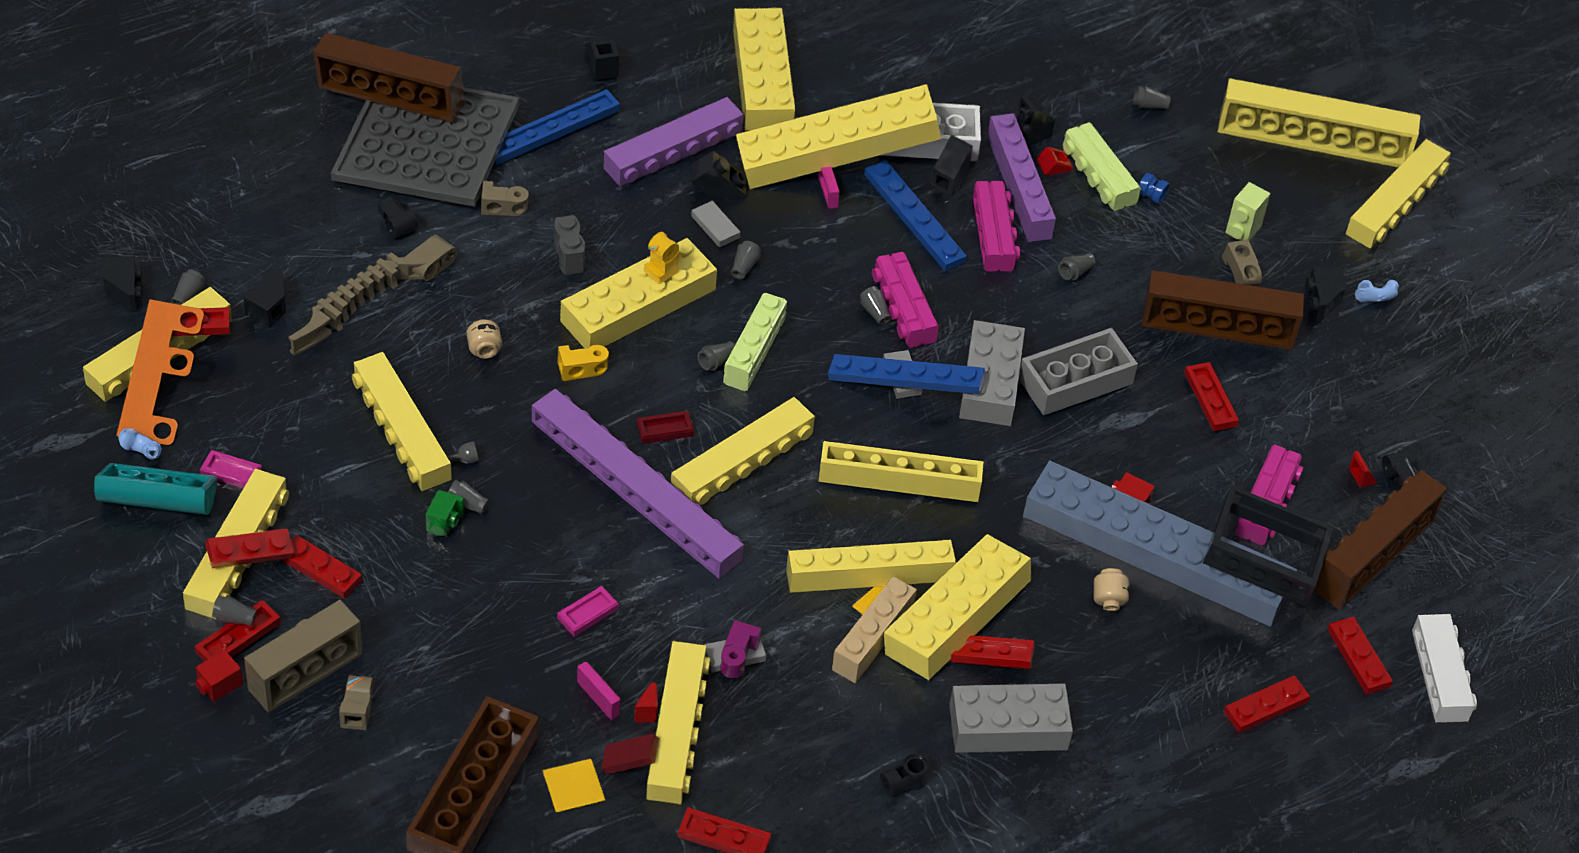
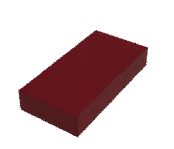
(665, 427)
(630, 753)

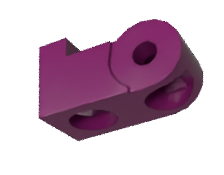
(739, 641)

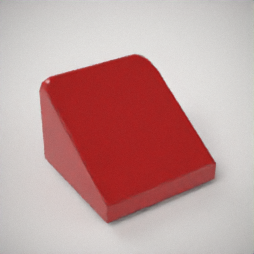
(1054, 161)
(1361, 471)
(647, 705)

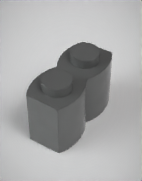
(569, 245)

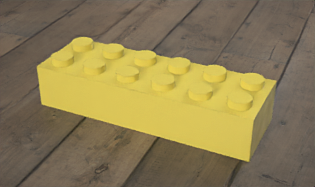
(763, 67)
(634, 299)
(957, 606)

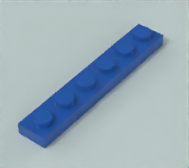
(557, 125)
(915, 215)
(907, 374)

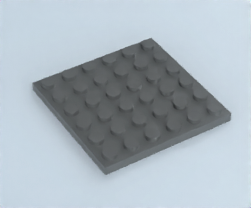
(427, 154)

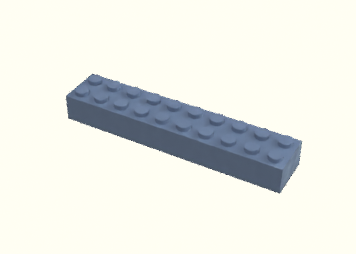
(1143, 538)

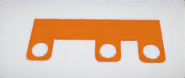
(150, 362)

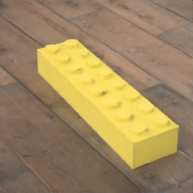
(1318, 123)
(838, 136)

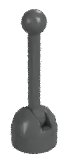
(466, 453)

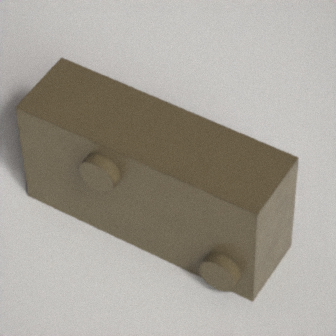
(303, 655)

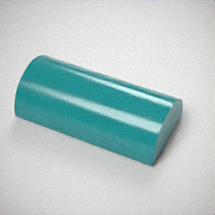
(155, 488)

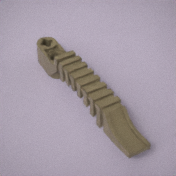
(421, 263)

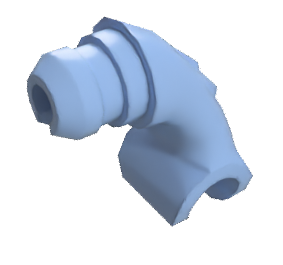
(1369, 293)
(133, 440)

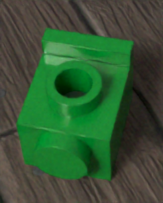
(444, 513)

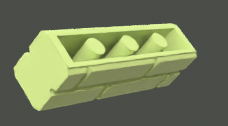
(1101, 167)
(755, 342)

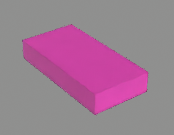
(829, 186)
(228, 468)
(587, 611)
(598, 690)

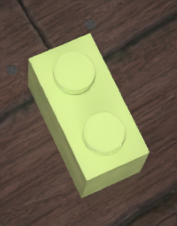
(1247, 212)

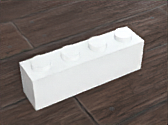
(1443, 668)

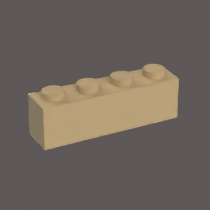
(867, 635)

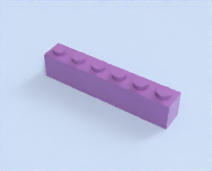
(673, 141)
(1021, 178)

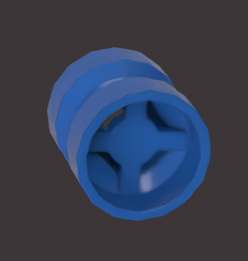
(1154, 188)

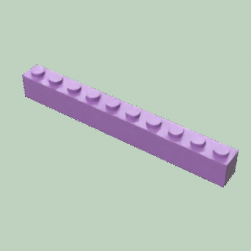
(638, 483)

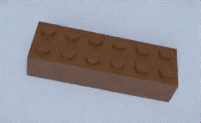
(389, 77)
(1222, 310)
(1379, 539)
(474, 780)

